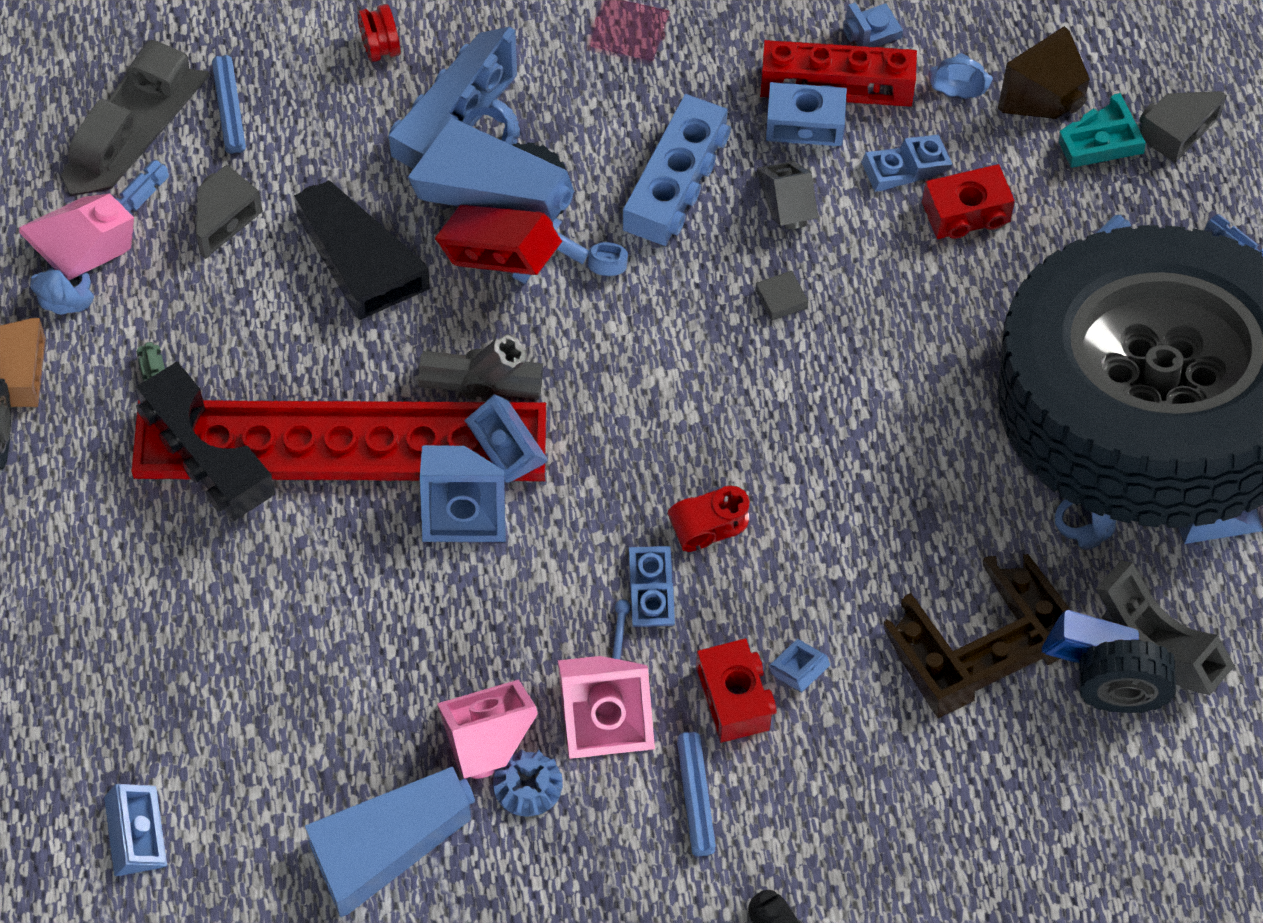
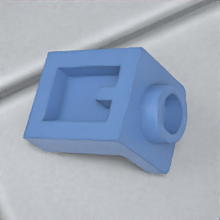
(872, 26)

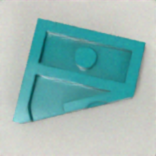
(1102, 135)

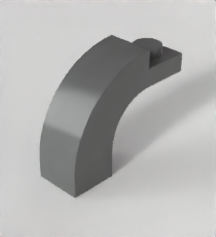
(1198, 655)

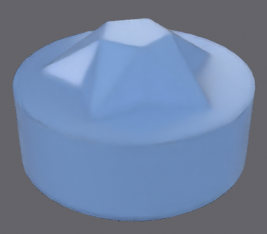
(607, 259)

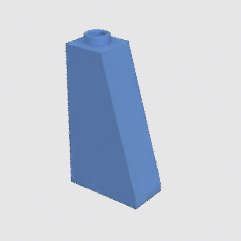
(487, 172)
(386, 835)

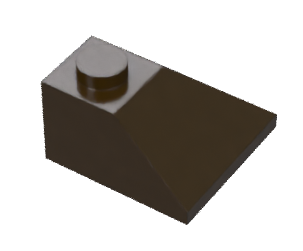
(1045, 79)

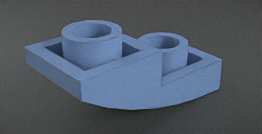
(912, 162)
(651, 586)

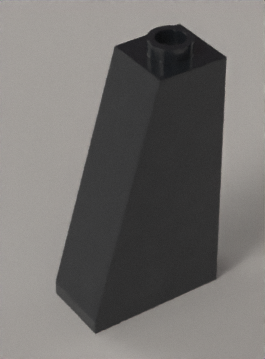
(358, 251)

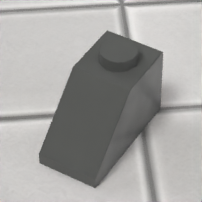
(1180, 121)
(789, 193)
(224, 208)

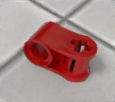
(708, 518)

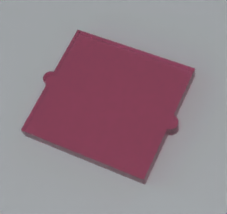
(630, 29)

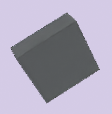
(781, 295)

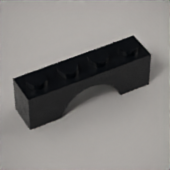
(233, 475)

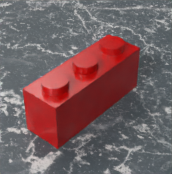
(499, 239)

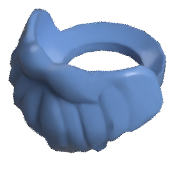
(960, 77)
(502, 114)
(58, 294)
(1088, 535)

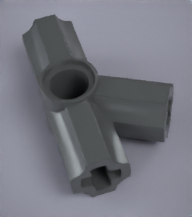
(483, 372)

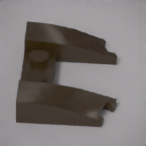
(952, 677)

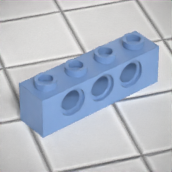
(692, 122)

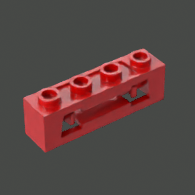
(843, 67)

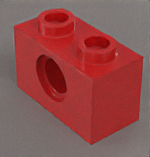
(982, 188)
(733, 713)

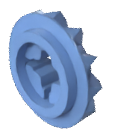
(528, 801)

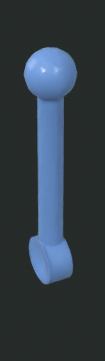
(622, 608)

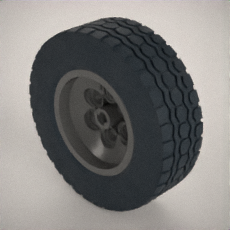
(1140, 375)

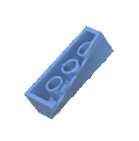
(470, 82)

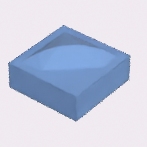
(799, 665)

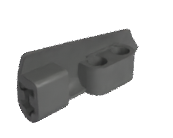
(131, 119)

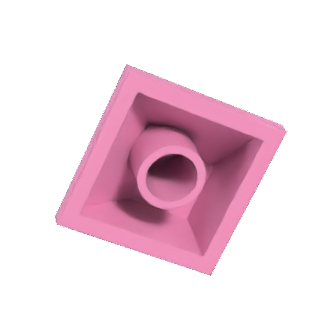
(81, 234)
(605, 706)
(487, 727)

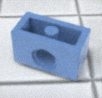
(806, 114)

